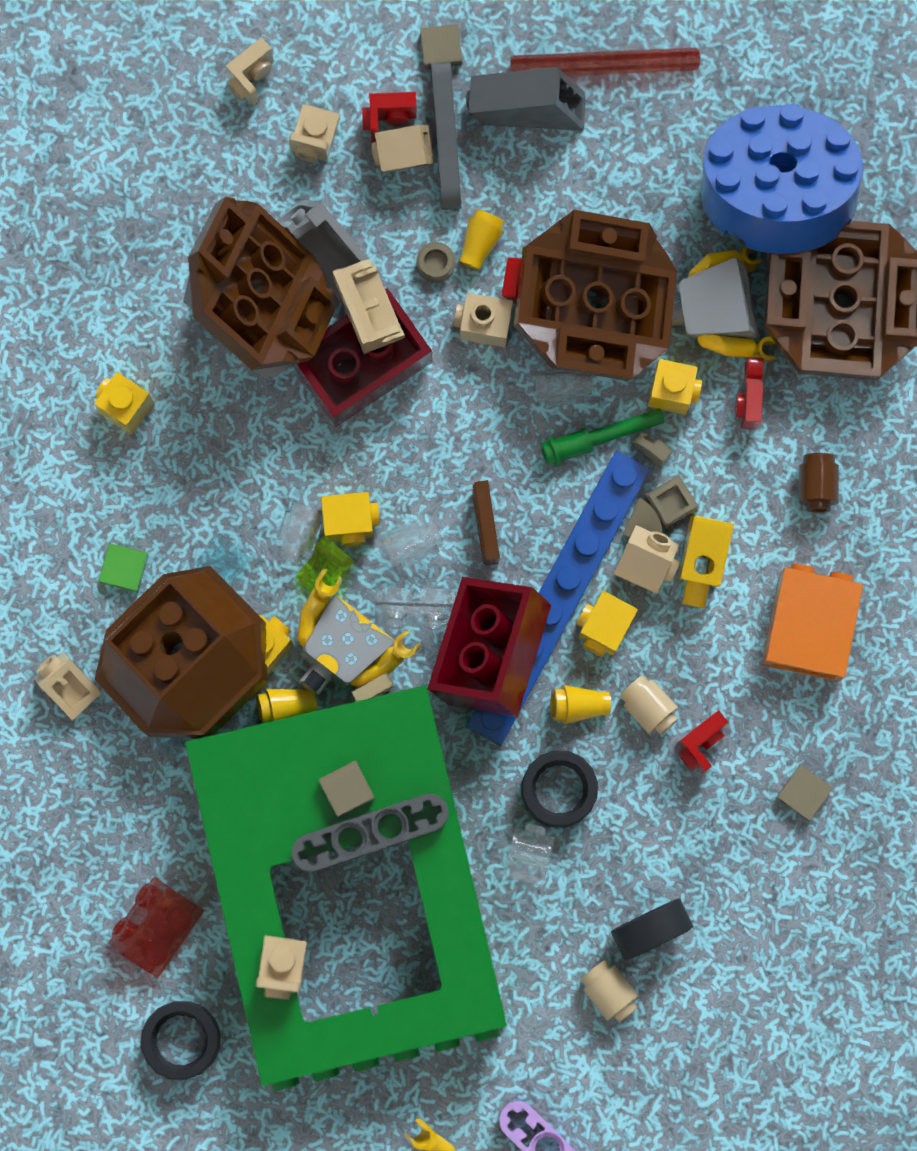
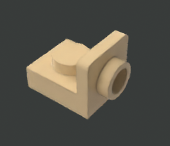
(250, 64)
(314, 133)
(66, 684)
(281, 966)

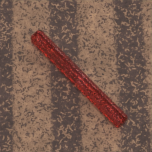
(612, 61)

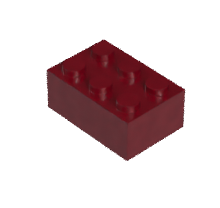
(348, 379)
(489, 646)

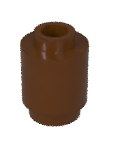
(818, 482)

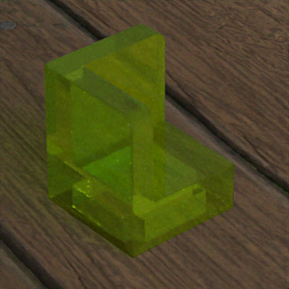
(327, 557)

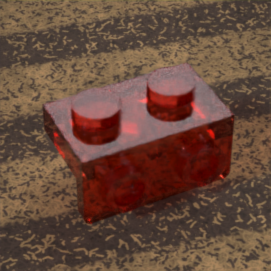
(155, 926)

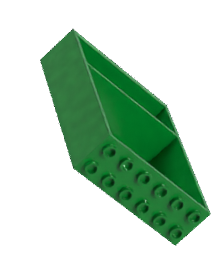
(262, 795)

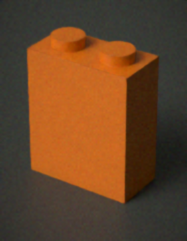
(812, 622)

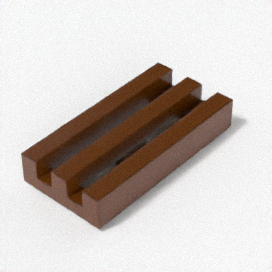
(485, 523)

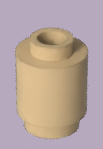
(649, 705)
(610, 991)

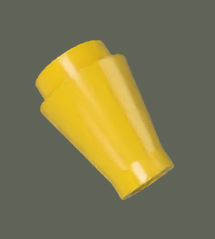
(480, 238)
(284, 703)
(577, 704)

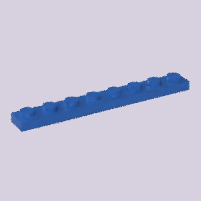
(574, 571)

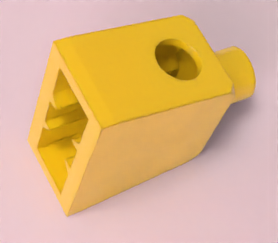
(707, 539)

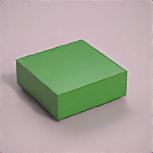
(123, 567)

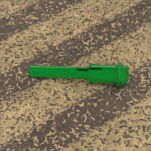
(583, 441)

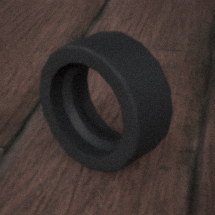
(572, 761)
(652, 929)
(152, 1027)

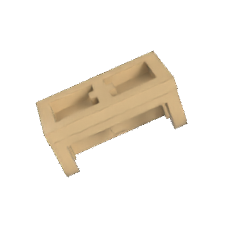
(367, 305)

